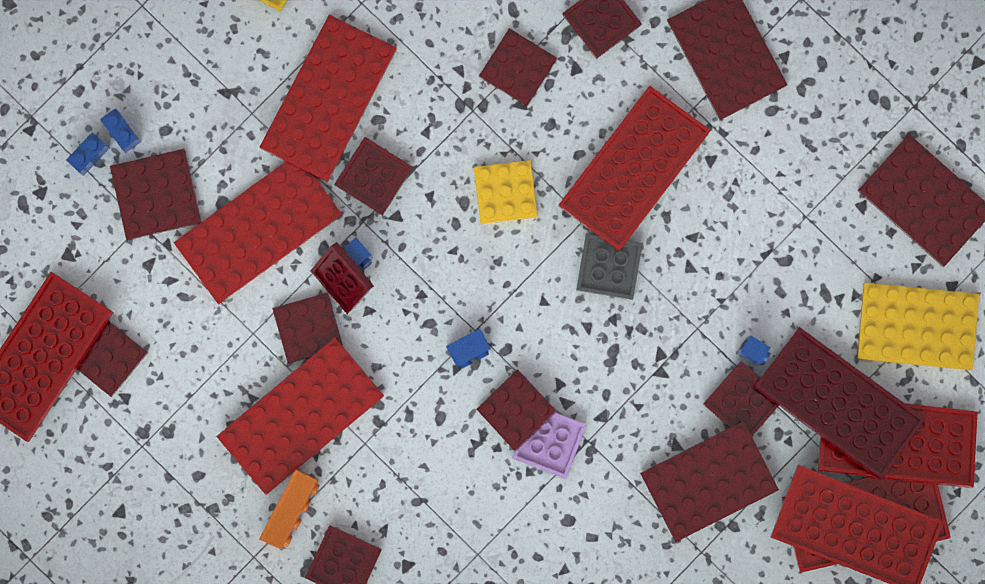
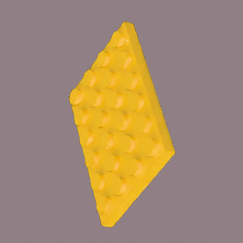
(918, 326)

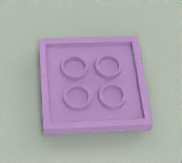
(553, 445)

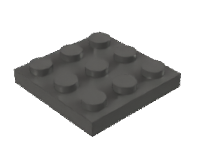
(608, 270)

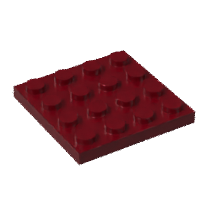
(155, 194)

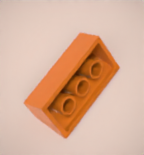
(289, 509)

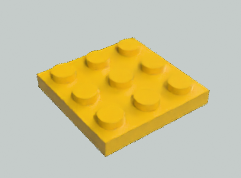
(505, 192)

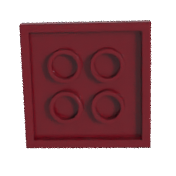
(601, 23)
(518, 67)
(373, 176)
(342, 278)
(306, 326)
(111, 359)
(739, 401)
(516, 410)
(343, 559)

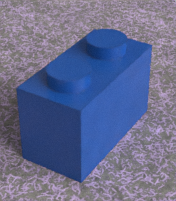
(120, 130)
(87, 154)
(358, 253)
(468, 348)
(754, 351)

